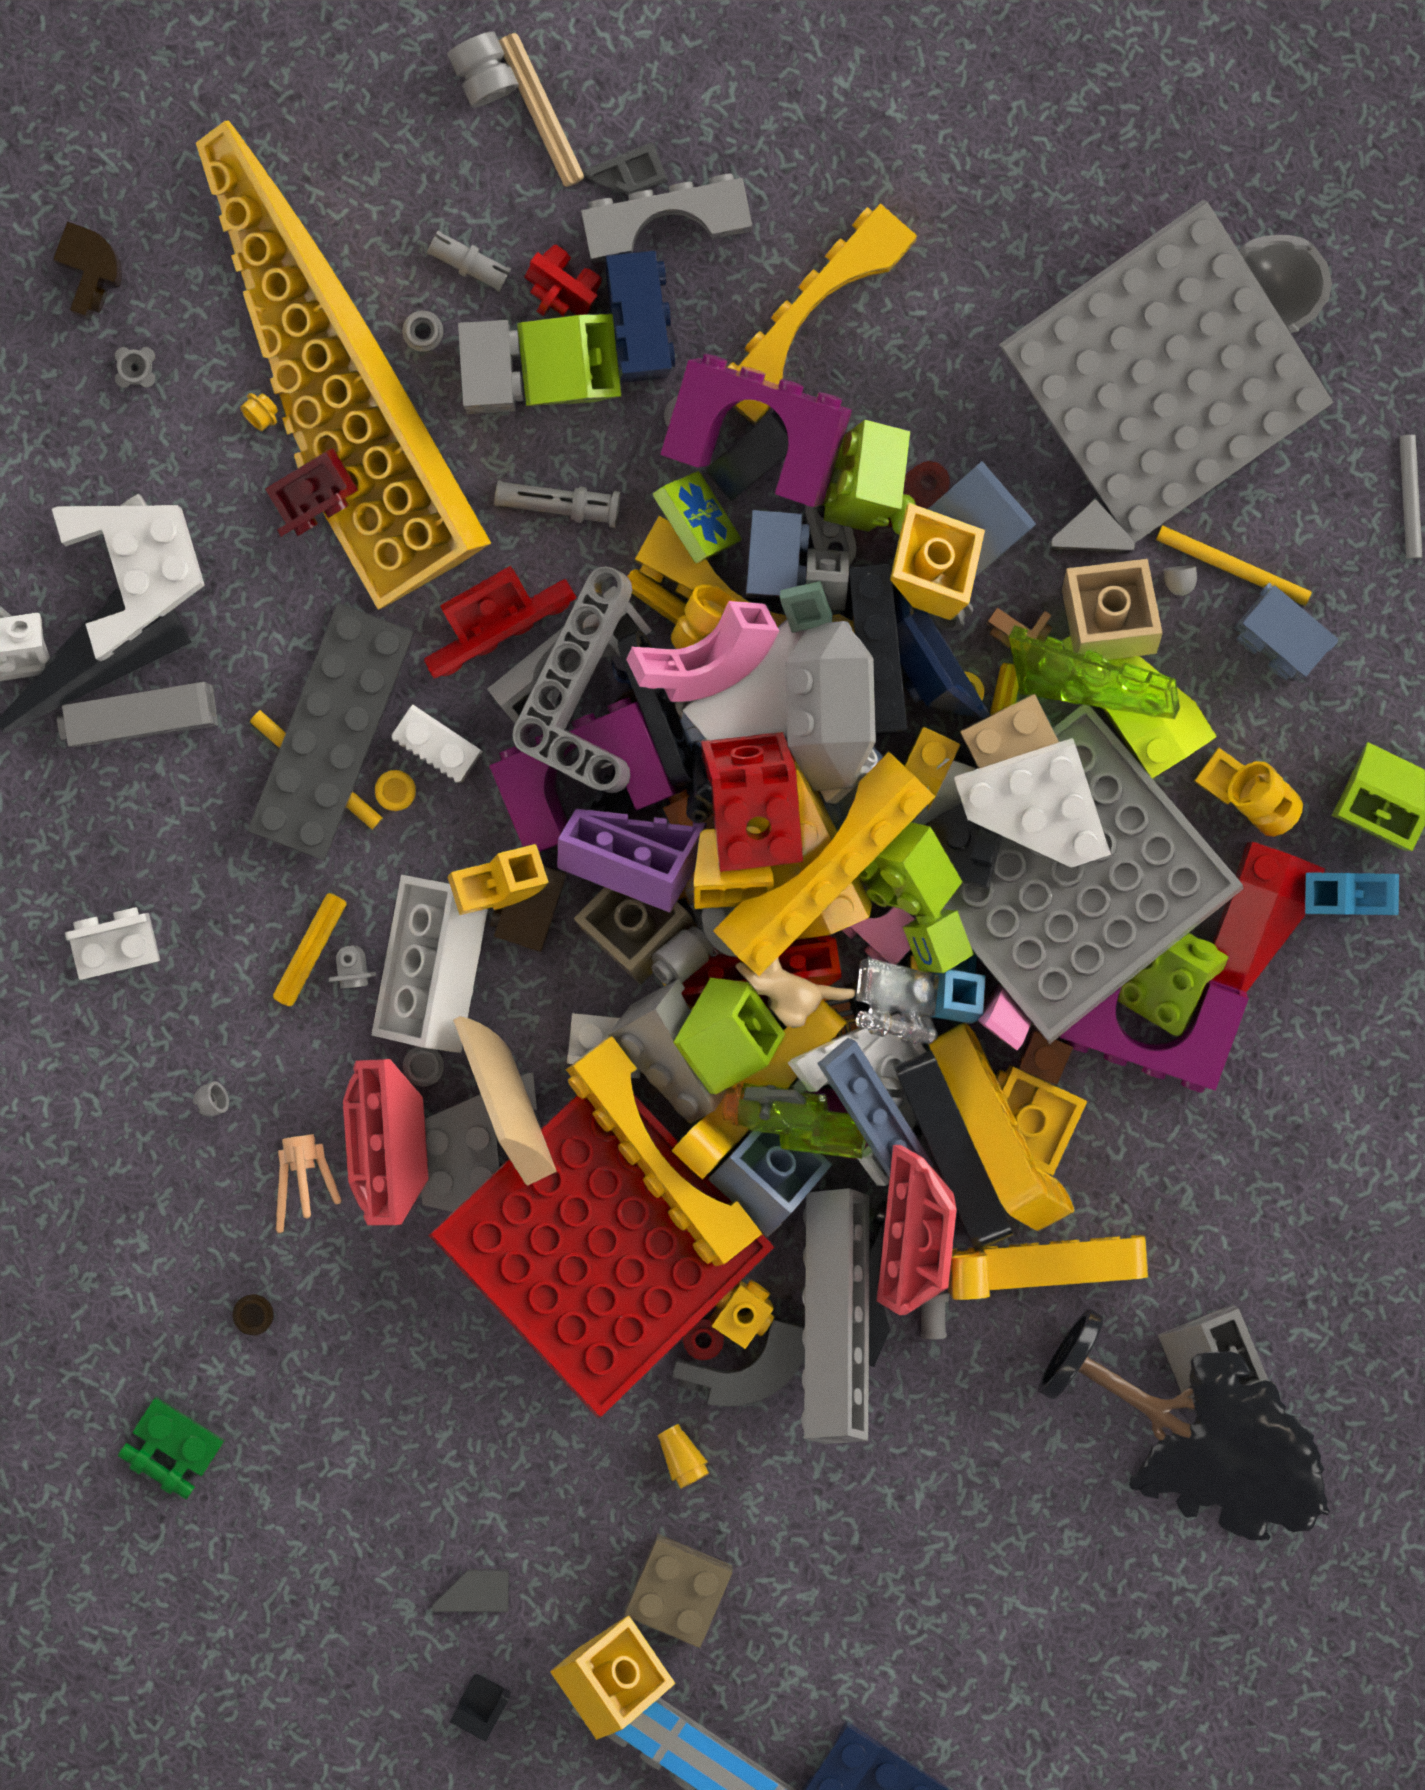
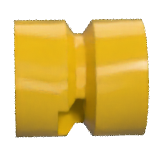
(701, 615)
(1265, 798)

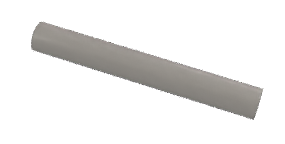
(1410, 493)

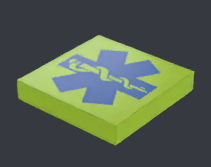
(697, 516)

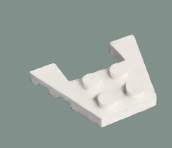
(149, 558)
(883, 1055)

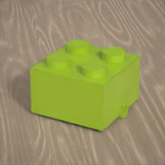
(868, 477)

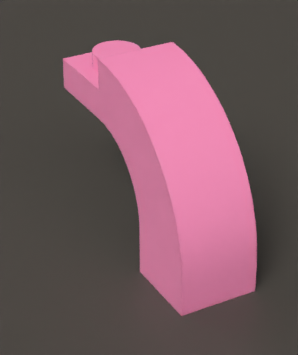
(713, 663)

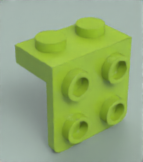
(1173, 983)

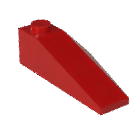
(1262, 913)

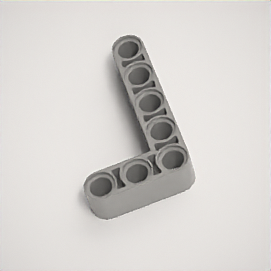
(573, 684)

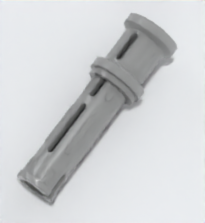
(578, 503)

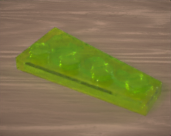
(1089, 678)

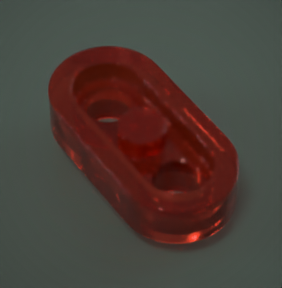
(912, 484)

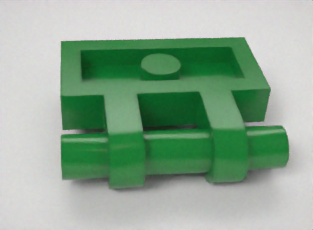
(177, 1437)

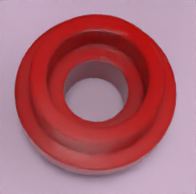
(708, 1352)

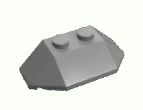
(830, 705)

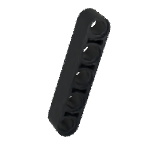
(953, 1150)

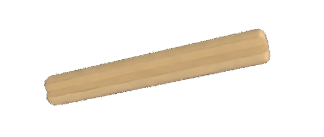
(541, 110)

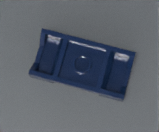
(866, 1764)

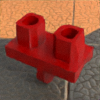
(558, 288)

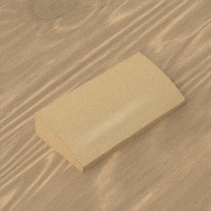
(506, 1100)

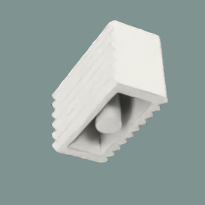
(436, 744)

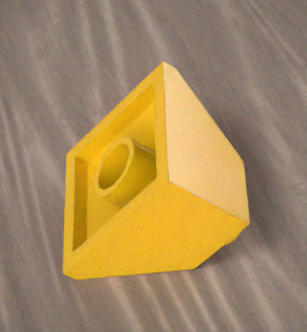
(936, 561)

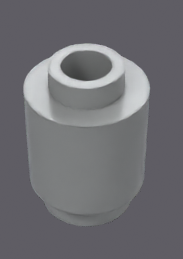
(681, 955)

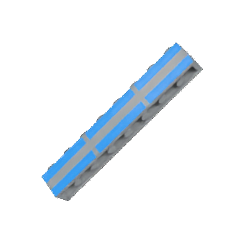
(692, 1752)

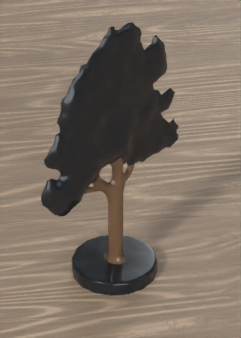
(1235, 1453)

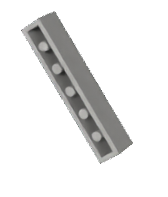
(836, 1317)

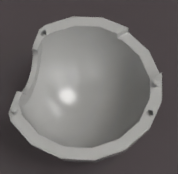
(1290, 275)

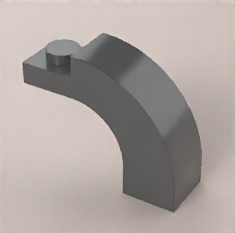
(756, 1380)

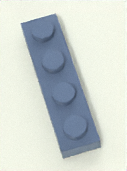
(869, 1103)

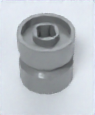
(481, 65)

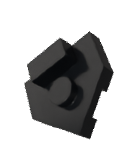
(967, 845)

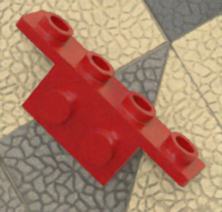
(492, 614)

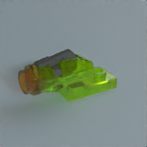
(796, 1116)

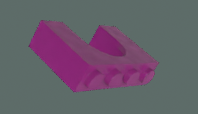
(812, 423)
(530, 785)
(1193, 1056)

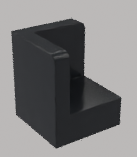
(480, 1707)

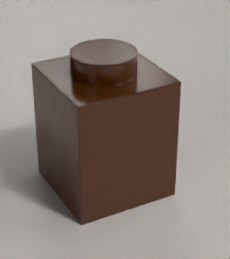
(1044, 1059)

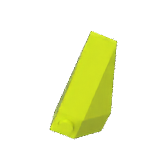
(1159, 741)

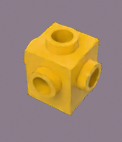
(743, 1326)

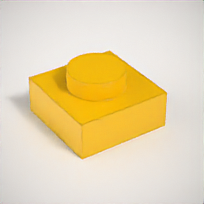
(1218, 774)

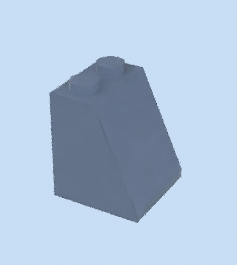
(986, 504)

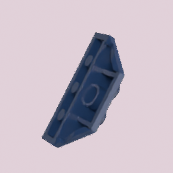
(932, 666)

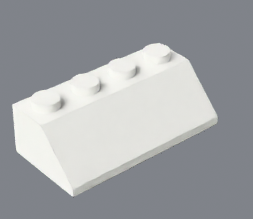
(428, 967)

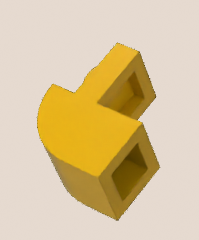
(501, 883)

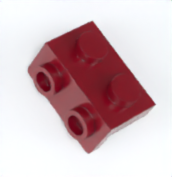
(311, 490)

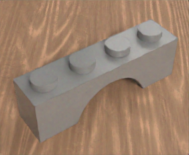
(717, 207)
(517, 684)

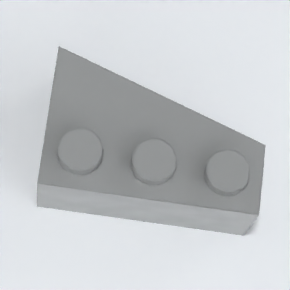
(647, 1039)

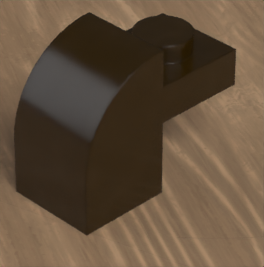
(95, 259)

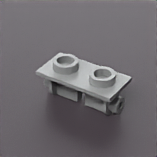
(351, 967)

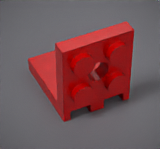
(748, 781)

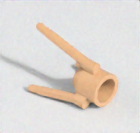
(300, 1153)

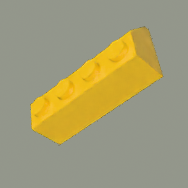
(816, 833)

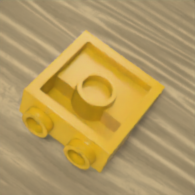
(1042, 1113)

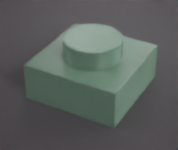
(805, 606)

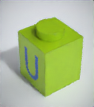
(938, 941)

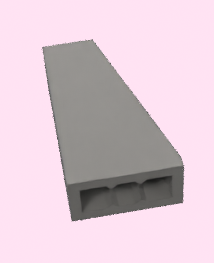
(138, 715)

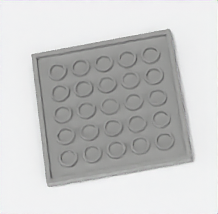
(1167, 372)
(1081, 932)

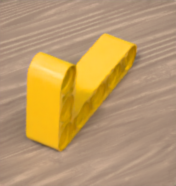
(714, 1137)
(1018, 1182)
(1038, 1265)

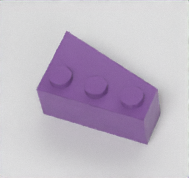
(630, 855)

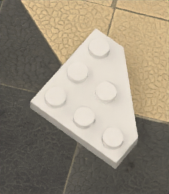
(1039, 803)

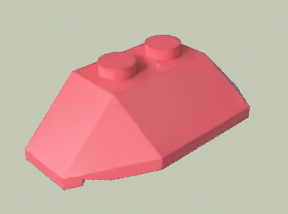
(384, 1141)
(915, 1234)

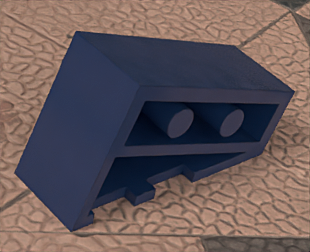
(639, 316)

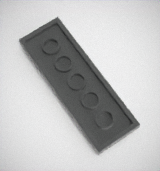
(331, 732)

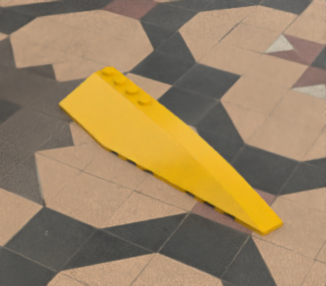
(339, 387)

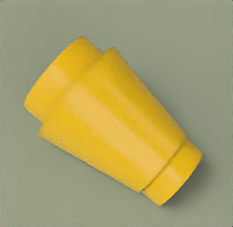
(682, 1457)

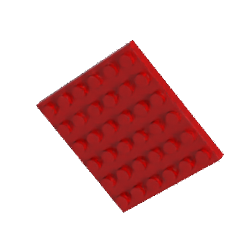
(591, 1257)

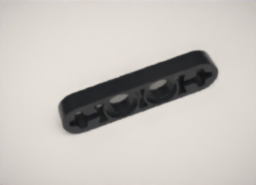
(660, 719)

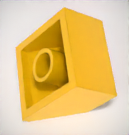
(612, 1678)

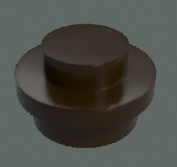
(253, 1314)

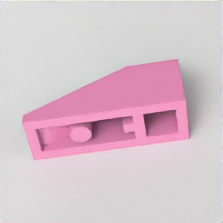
(1004, 1018)

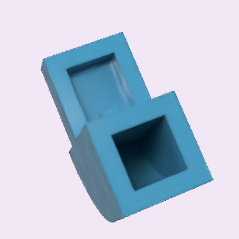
(1352, 893)
(960, 993)

